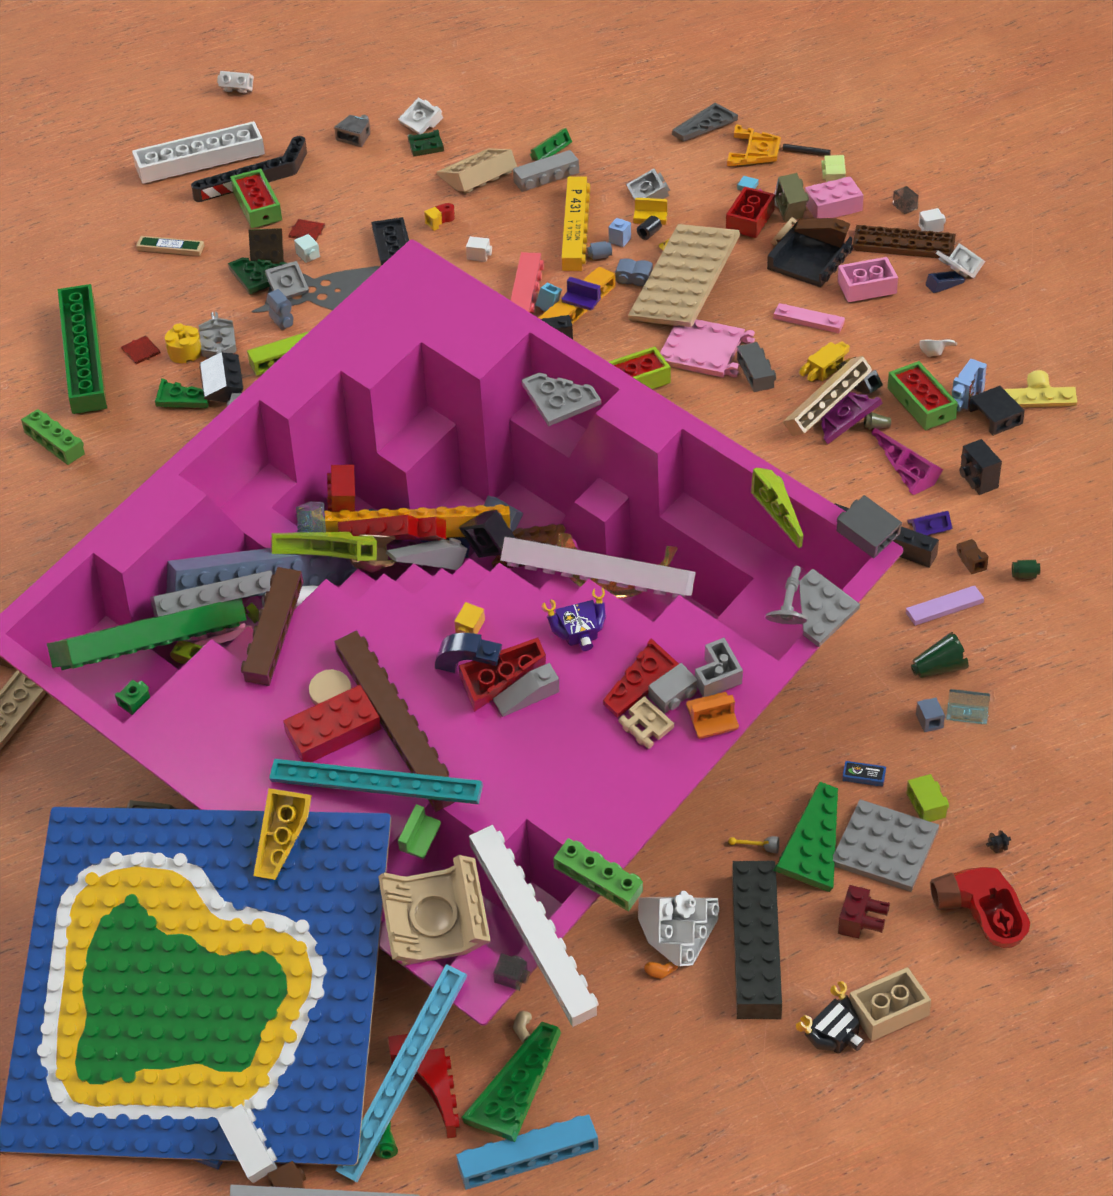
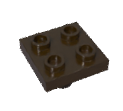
(266, 244)

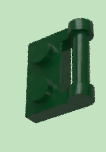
(422, 147)

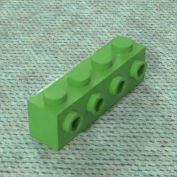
(53, 436)
(598, 874)

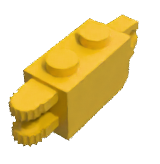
(823, 362)

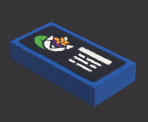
(864, 773)

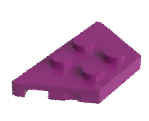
(846, 414)

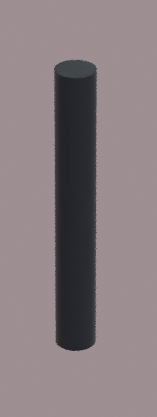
(804, 149)

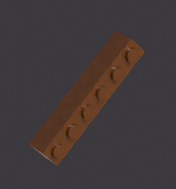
(272, 626)

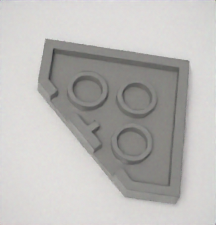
(559, 397)
(824, 607)

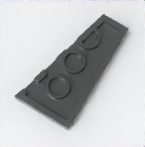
(705, 121)

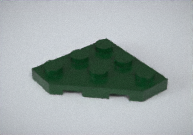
(252, 273)

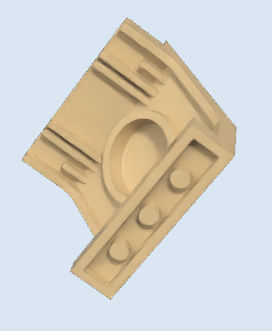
(434, 913)

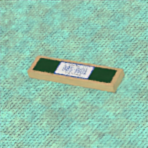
(170, 245)

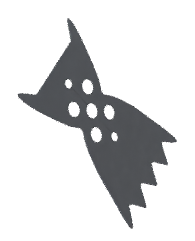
(345, 280)

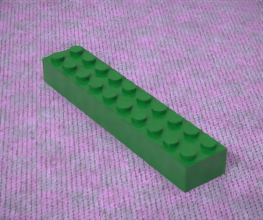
(82, 349)
(145, 634)

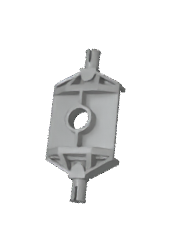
(216, 331)

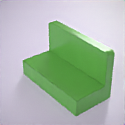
(418, 833)

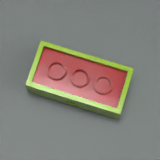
(646, 367)

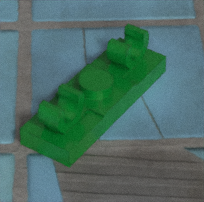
(551, 145)

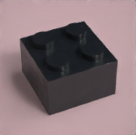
(980, 467)

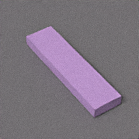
(944, 605)

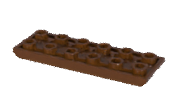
(903, 241)

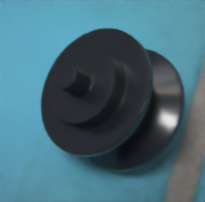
(998, 841)

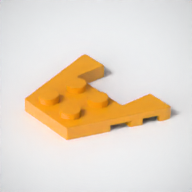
(760, 147)

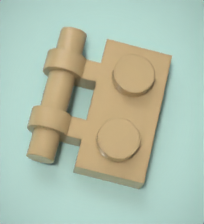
(650, 718)

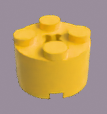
(183, 343)

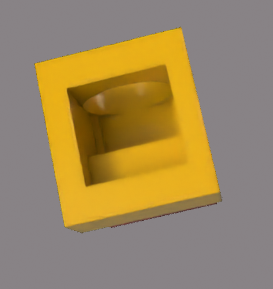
(439, 215)

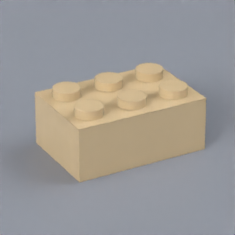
(890, 1004)

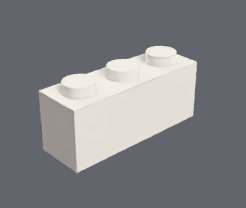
(248, 1142)

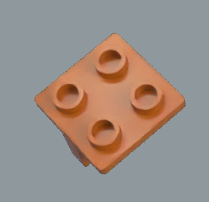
(713, 714)

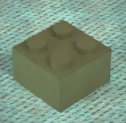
(791, 197)

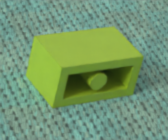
(927, 798)

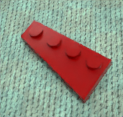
(633, 686)

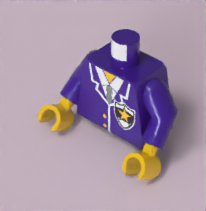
(578, 622)

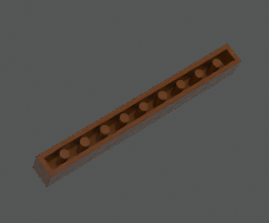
(392, 711)

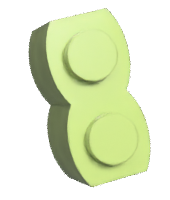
(833, 167)

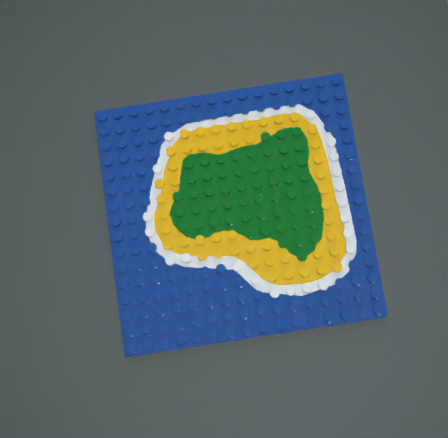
(191, 987)

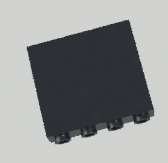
(807, 257)

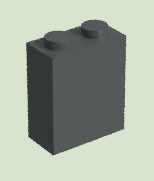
(868, 526)

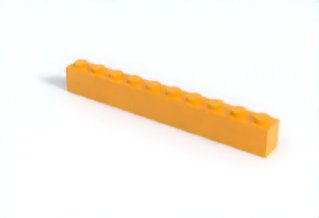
(454, 516)

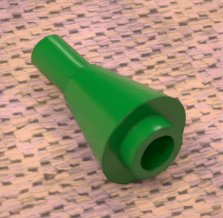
(387, 1147)

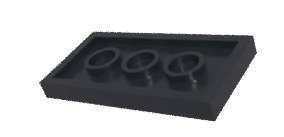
(389, 237)

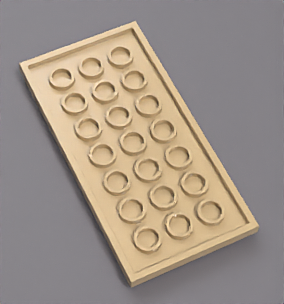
(684, 275)

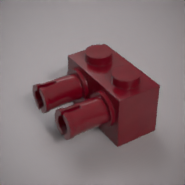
(854, 911)

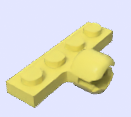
(1042, 394)

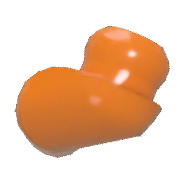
(658, 970)

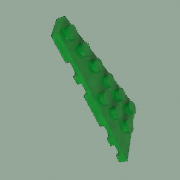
(813, 841)
(510, 1094)

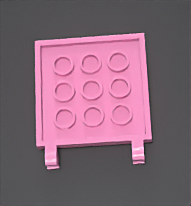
(705, 348)

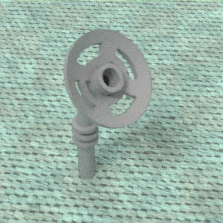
(786, 614)

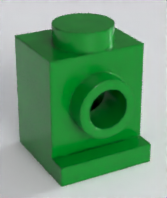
(133, 696)

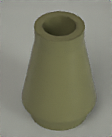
(876, 421)

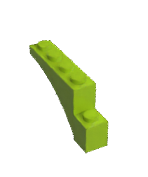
(325, 544)

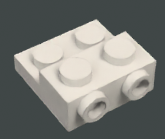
(421, 116)

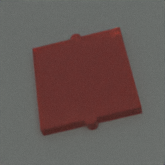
(306, 227)
(140, 349)

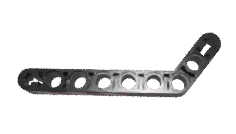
(273, 170)

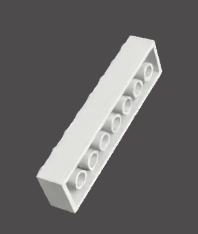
(198, 152)

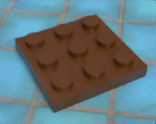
(543, 534)

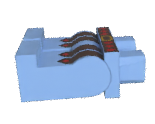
(968, 383)

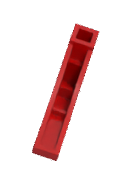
(401, 526)
(435, 1080)

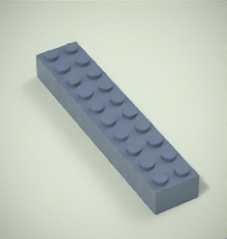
(216, 568)

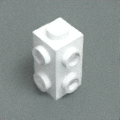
(235, 81)

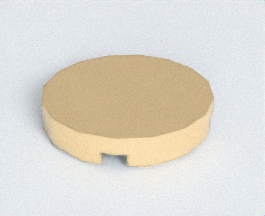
(783, 231)
(327, 685)

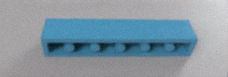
(528, 1152)

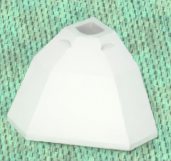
(673, 935)

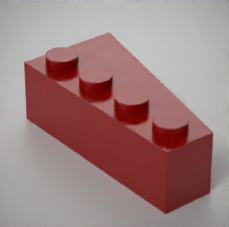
(487, 681)

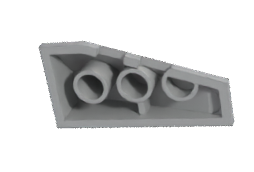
(436, 553)

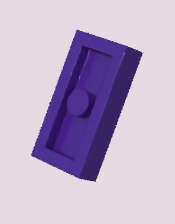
(582, 293)
(932, 523)

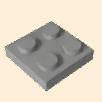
(287, 279)

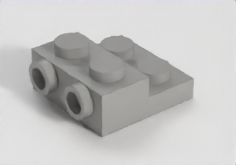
(649, 186)

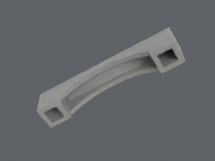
(211, 593)

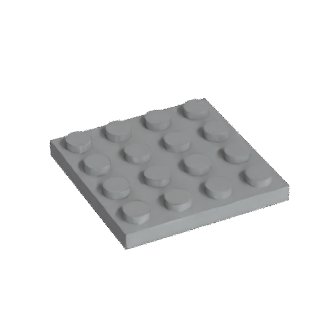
(885, 845)

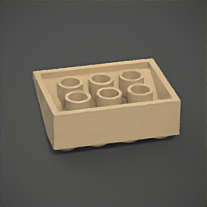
(478, 169)

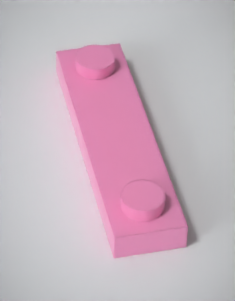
(809, 318)

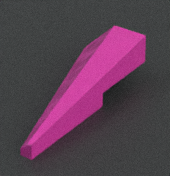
(913, 468)

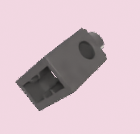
(353, 130)

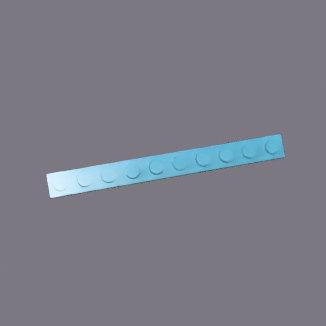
(405, 1067)

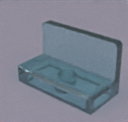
(968, 706)

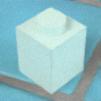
(307, 248)

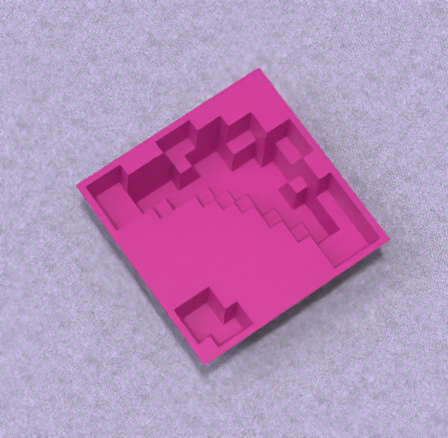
(431, 409)

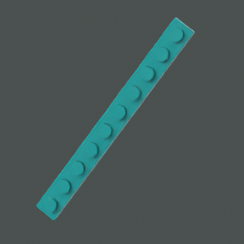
(376, 781)

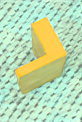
(650, 207)

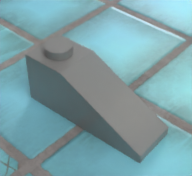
(528, 690)

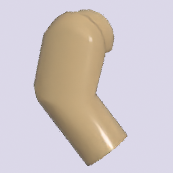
(521, 1019)

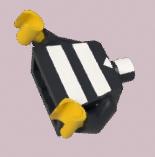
(835, 1025)

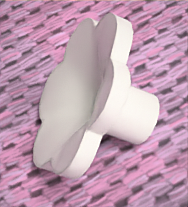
(684, 904)

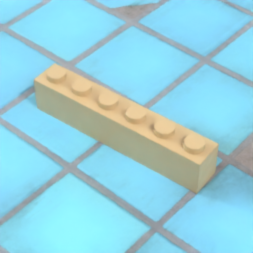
(827, 396)

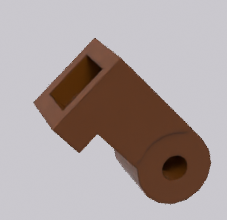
(971, 554)

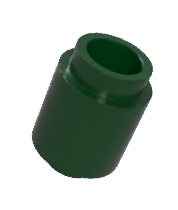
(1025, 569)

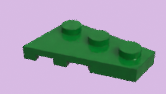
(178, 396)

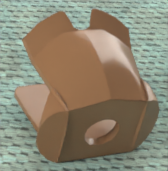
(382, 558)

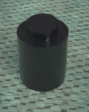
(649, 227)

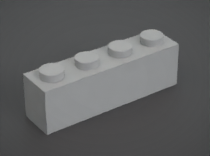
(546, 170)

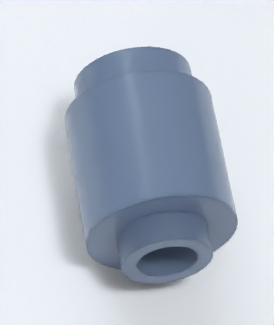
(599, 250)

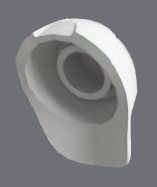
(935, 347)

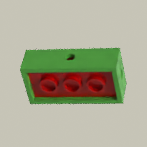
(256, 198)
(922, 395)

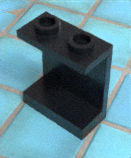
(998, 408)

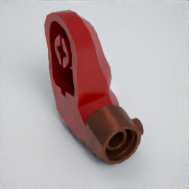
(990, 901)

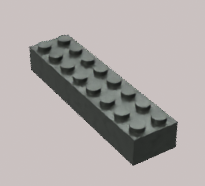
(756, 940)

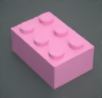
(834, 198)
(867, 279)

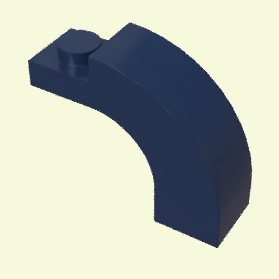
(466, 647)

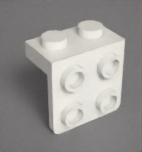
(962, 261)

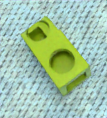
(184, 651)

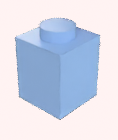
(619, 232)

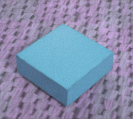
(747, 182)

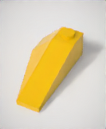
(281, 826)

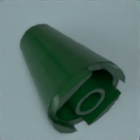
(941, 658)

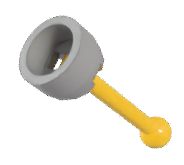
(770, 844)

